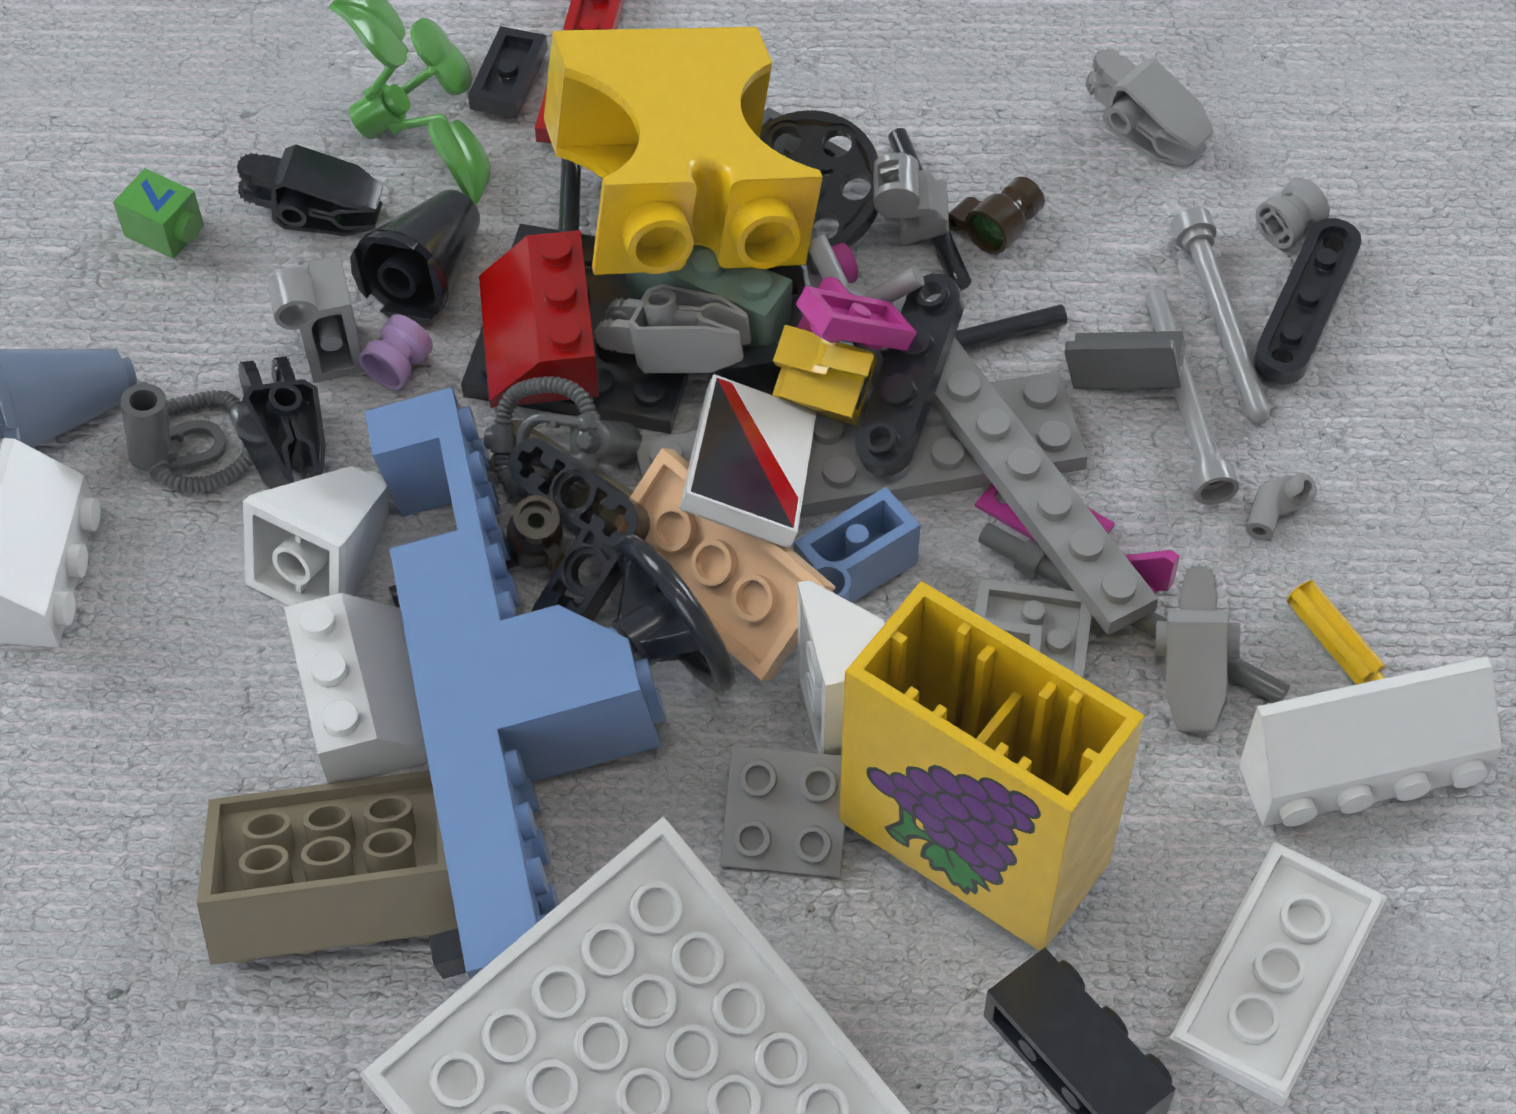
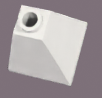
(314, 534)

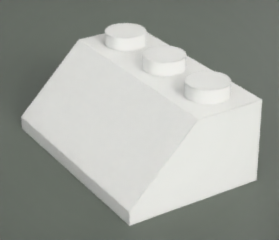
(42, 543)
(828, 641)
(357, 686)

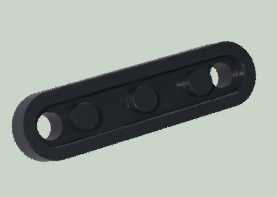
(1307, 301)
(910, 378)

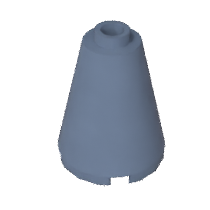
(58, 390)

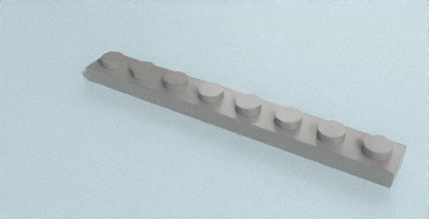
(1040, 494)

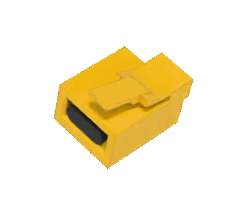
(823, 374)

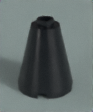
(417, 256)

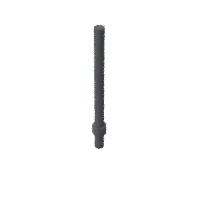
(1033, 561)

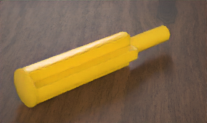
(1336, 633)

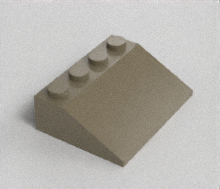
(323, 868)

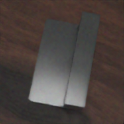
(1126, 359)

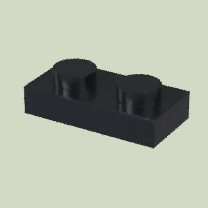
(508, 72)

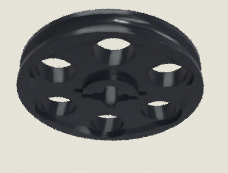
(815, 130)

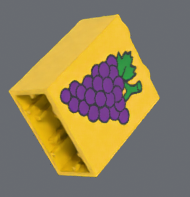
(984, 764)

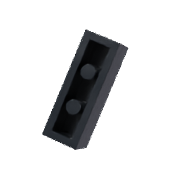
(1074, 1042)

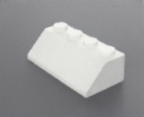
(1372, 743)

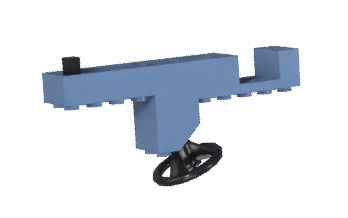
(511, 692)

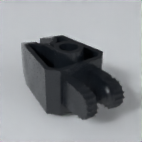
(311, 191)
(281, 423)

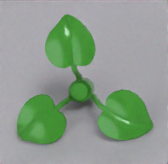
(386, 106)

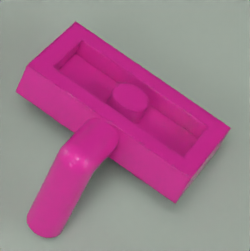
(839, 316)

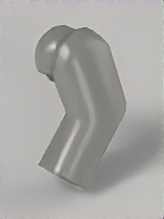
(1278, 499)

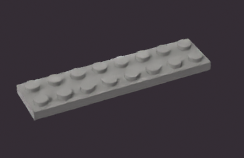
(940, 462)

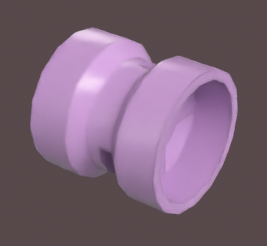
(392, 356)

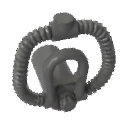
(150, 438)
(591, 439)

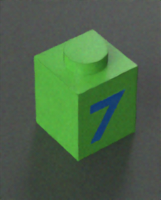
(159, 213)

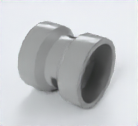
(1286, 217)

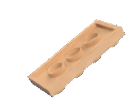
(736, 577)

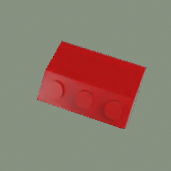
(538, 317)

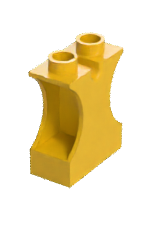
(678, 147)

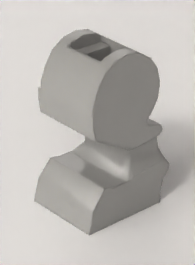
(911, 196)

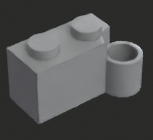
(321, 307)

